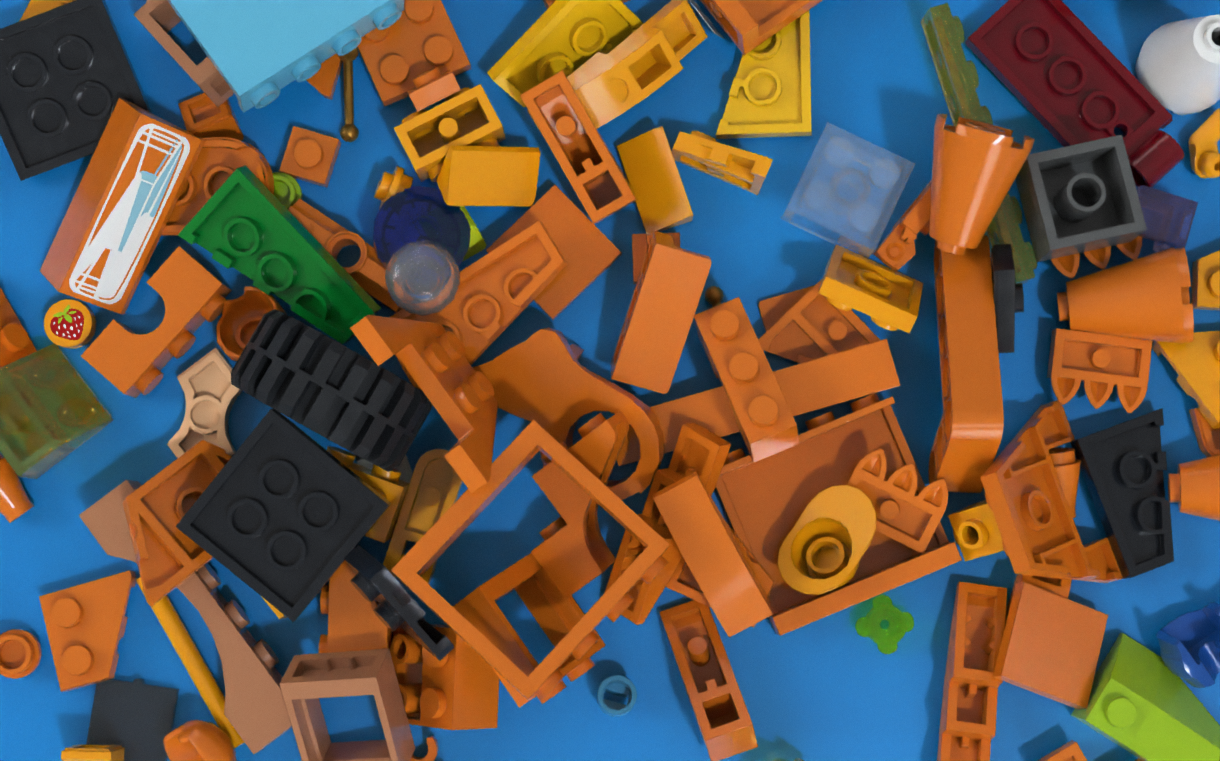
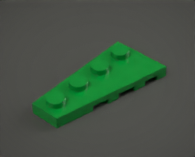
(266, 243)

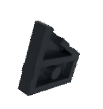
(395, 605)

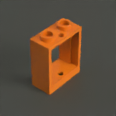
(546, 605)

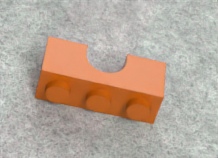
(136, 360)
(747, 379)

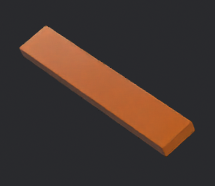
(804, 386)

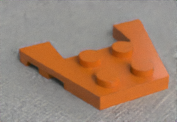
(448, 381)
(1033, 508)

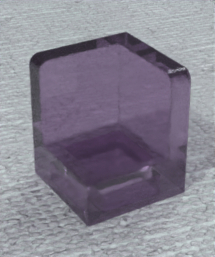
(1166, 217)

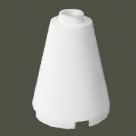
(1183, 64)

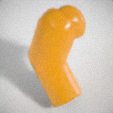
(1204, 148)

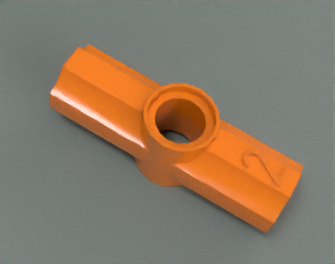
(333, 237)

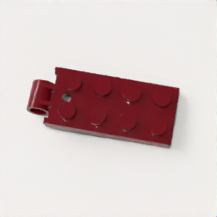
(1075, 83)

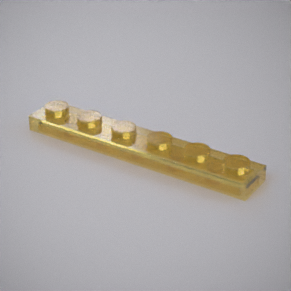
(959, 85)

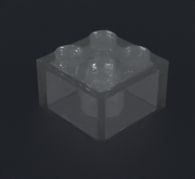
(848, 191)

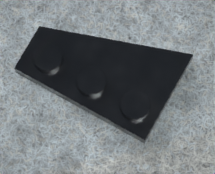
(1127, 488)

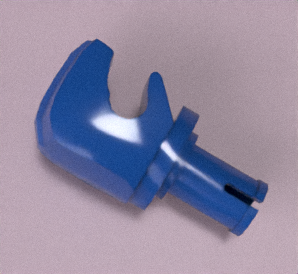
(1193, 645)

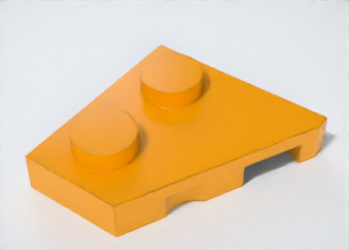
(722, 161)

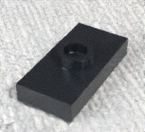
(1007, 295)

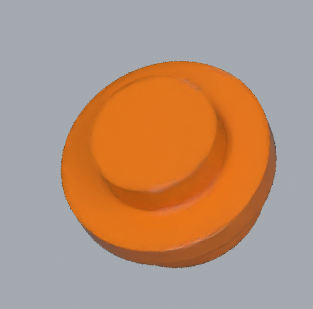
(19, 653)

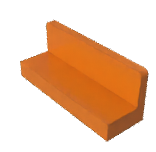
(659, 315)

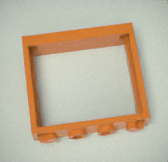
(468, 508)

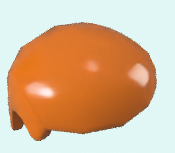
(241, 319)
(199, 742)

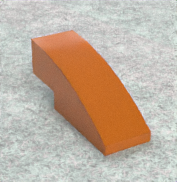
(712, 554)

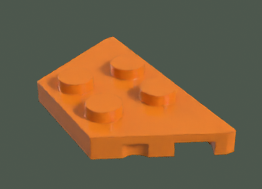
(154, 509)

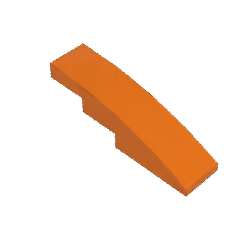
(694, 451)
(969, 683)

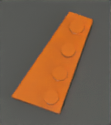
(497, 290)

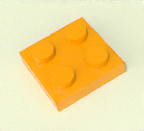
(872, 289)

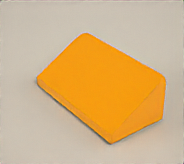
(489, 176)
(655, 181)

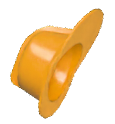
(828, 540)

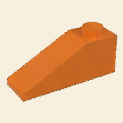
(579, 147)
(709, 680)

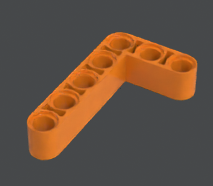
(969, 370)

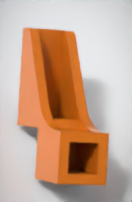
(573, 543)

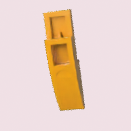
(639, 64)

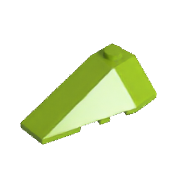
(1148, 708)

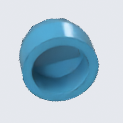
(617, 686)

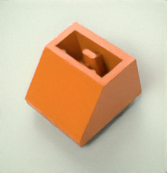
(447, 693)

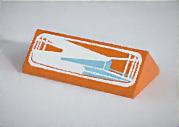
(120, 207)

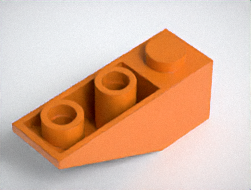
(350, 617)

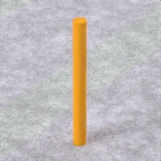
(194, 664)

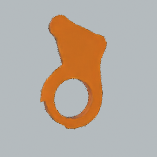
(549, 385)

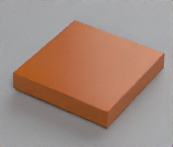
(579, 241)
(1050, 645)

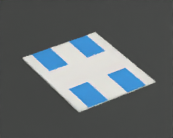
(706, 19)

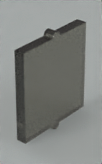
(133, 717)

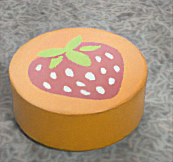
(70, 324)

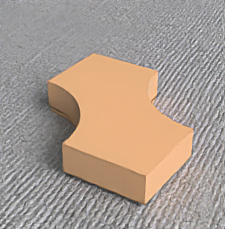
(208, 404)

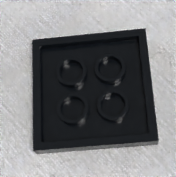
(61, 84)
(283, 514)

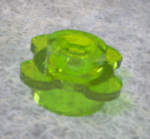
(898, 624)

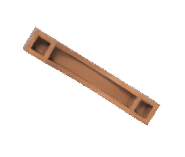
(250, 677)

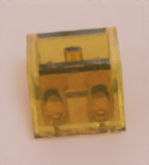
(45, 411)

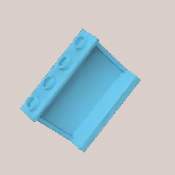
(274, 42)

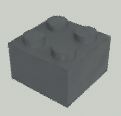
(1080, 198)

